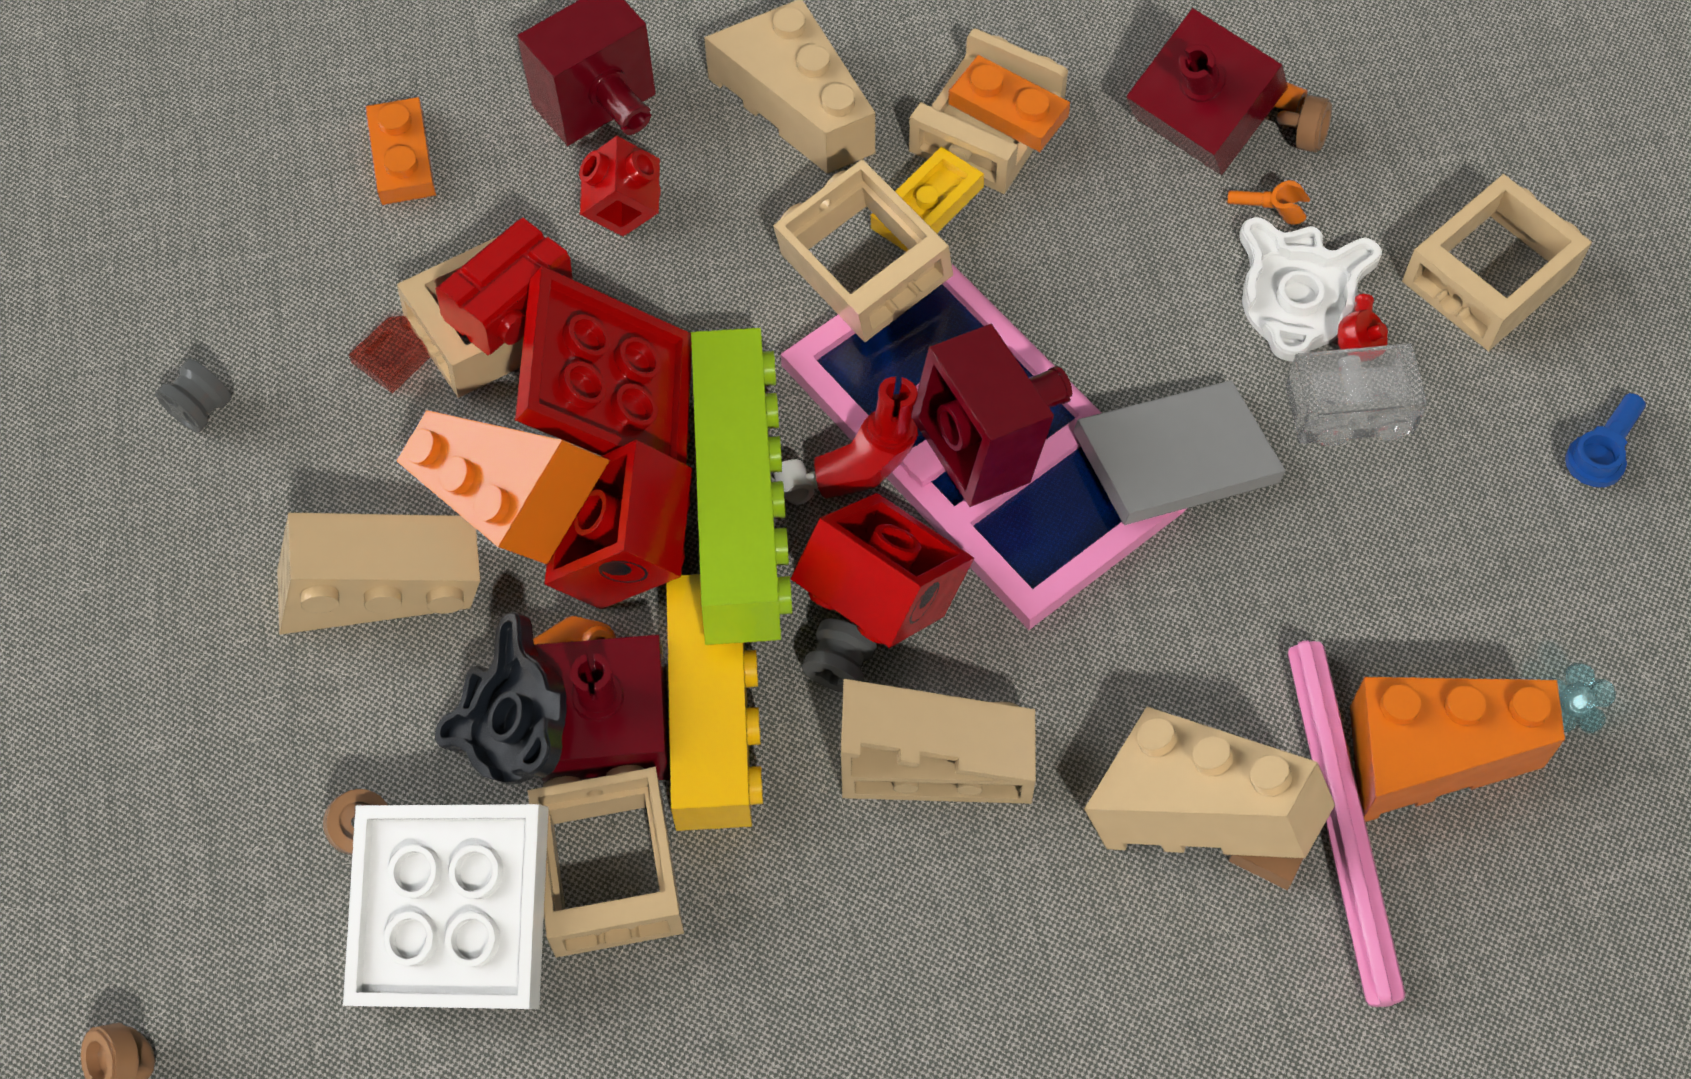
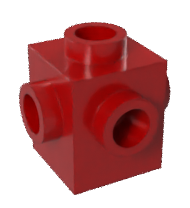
(620, 186)

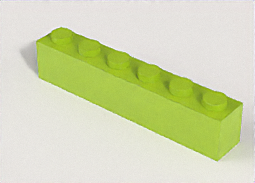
(735, 488)

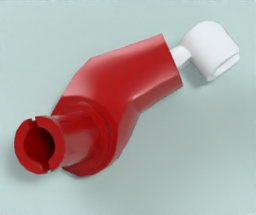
(870, 457)

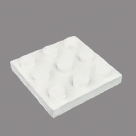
(446, 906)

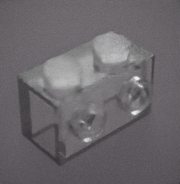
(1355, 394)

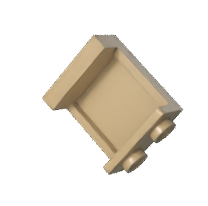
(971, 139)

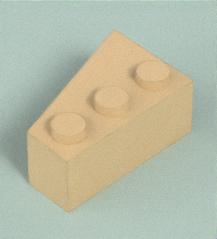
(797, 82)
(373, 568)
(934, 746)
(1208, 789)

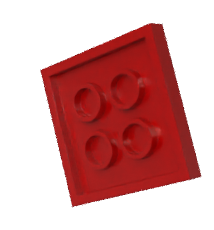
(602, 370)

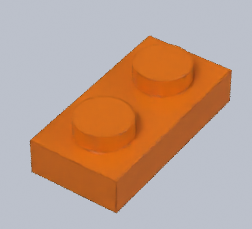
(1009, 103)
(400, 151)

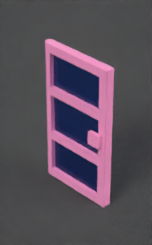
(1027, 544)

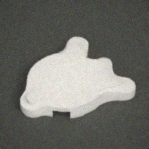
(1300, 287)

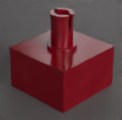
(589, 68)
(1207, 91)
(986, 413)
(612, 705)

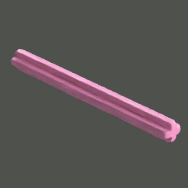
(1347, 827)

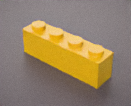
(709, 719)

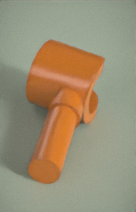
(1281, 199)

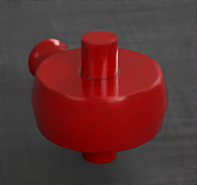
(1362, 327)

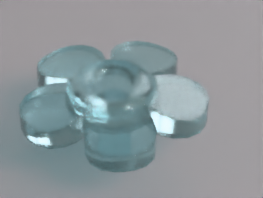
(1581, 697)

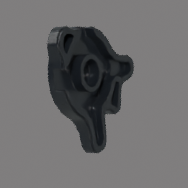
(511, 712)

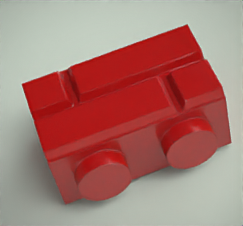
(490, 291)

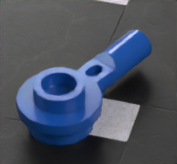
(1600, 455)

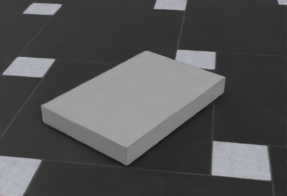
(1178, 452)

